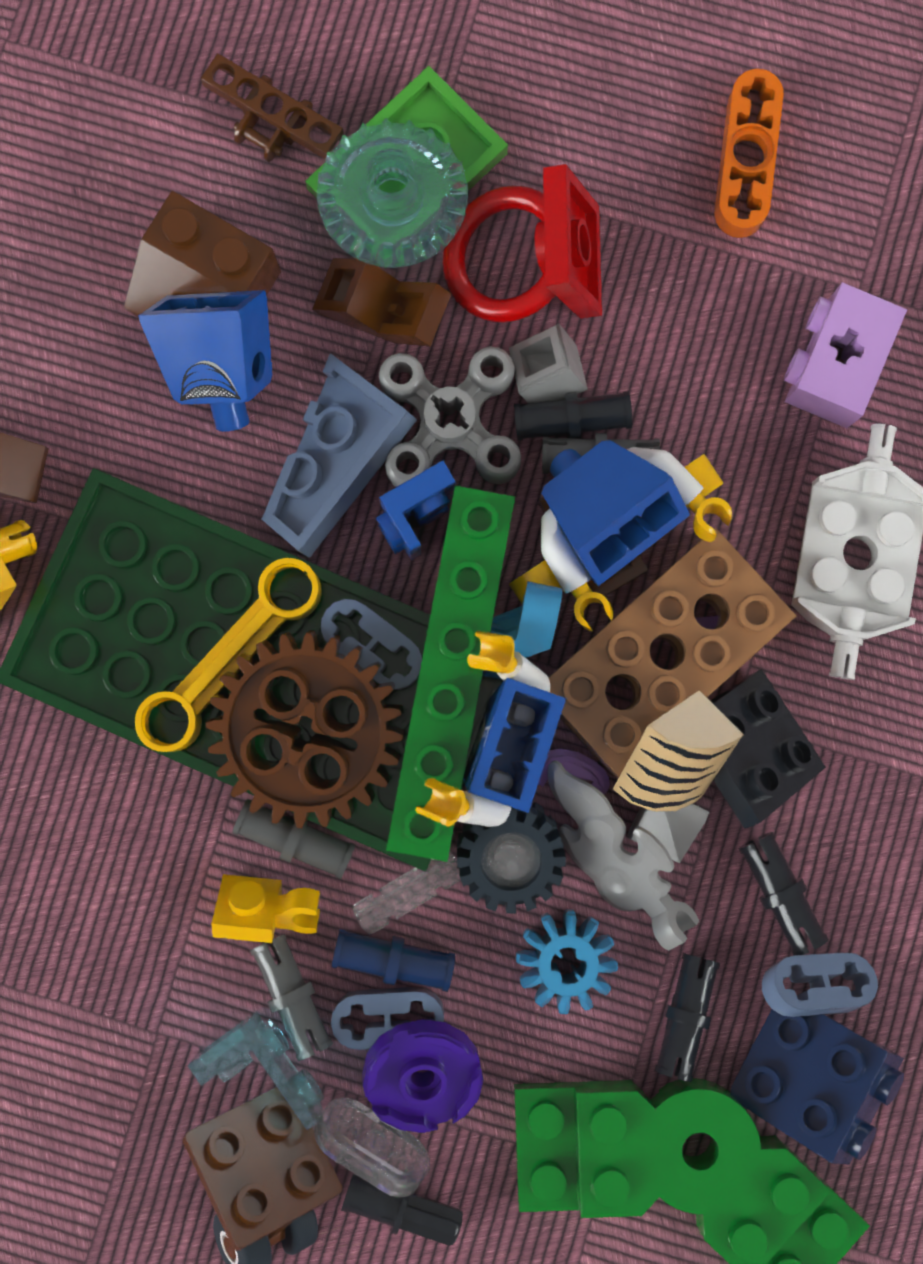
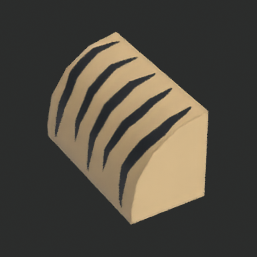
(678, 756)

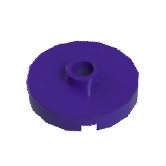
(422, 1099)

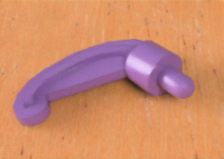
(578, 766)

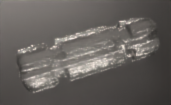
(405, 893)

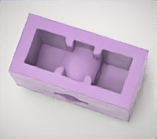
(866, 332)

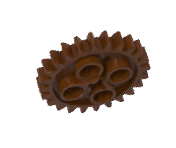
(291, 782)

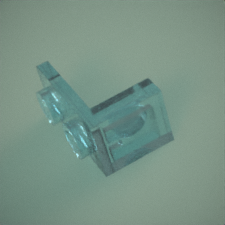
(230, 1055)

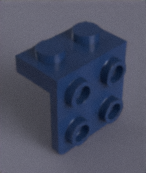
(818, 1083)

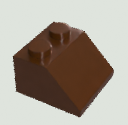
(196, 254)

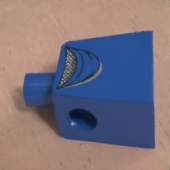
(212, 350)

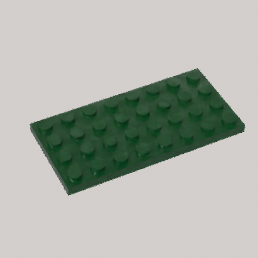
(145, 597)

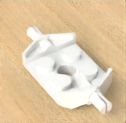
(886, 513)

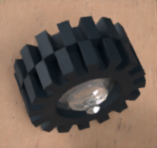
(512, 860)

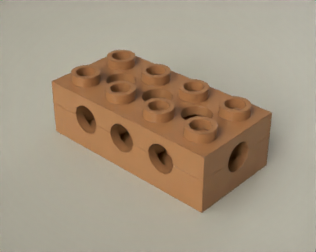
(704, 658)

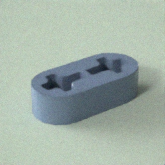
(381, 633)
(821, 997)
(380, 1002)

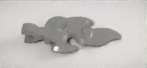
(621, 877)

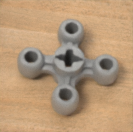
(466, 399)

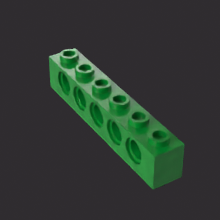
(446, 683)

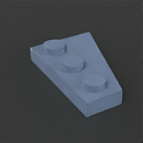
(338, 455)

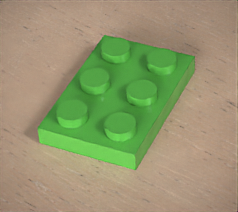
(435, 105)

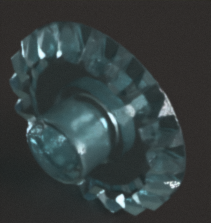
(400, 225)

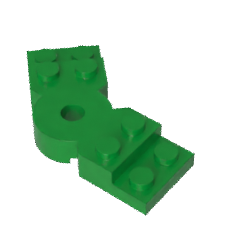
(618, 1152)

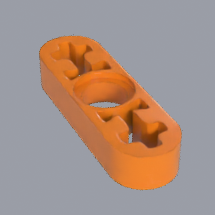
(763, 133)

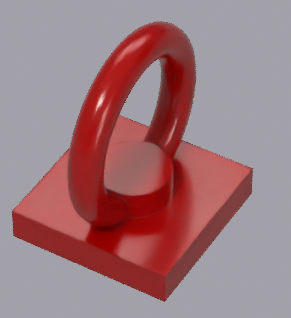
(564, 248)

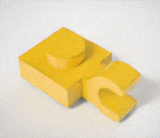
(255, 906)

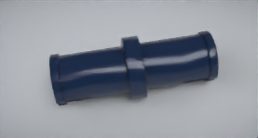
(393, 960)

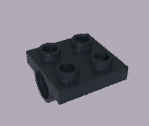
(772, 755)

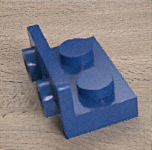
(418, 499)

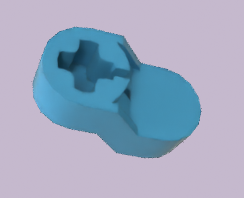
(532, 623)

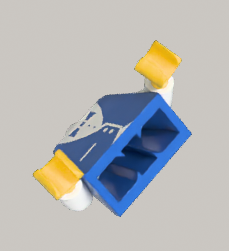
(612, 510)
(508, 745)

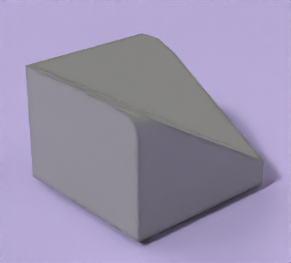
(547, 366)
(672, 828)

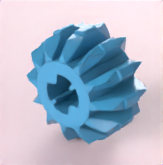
(548, 972)

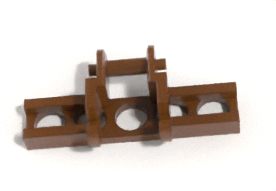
(252, 108)

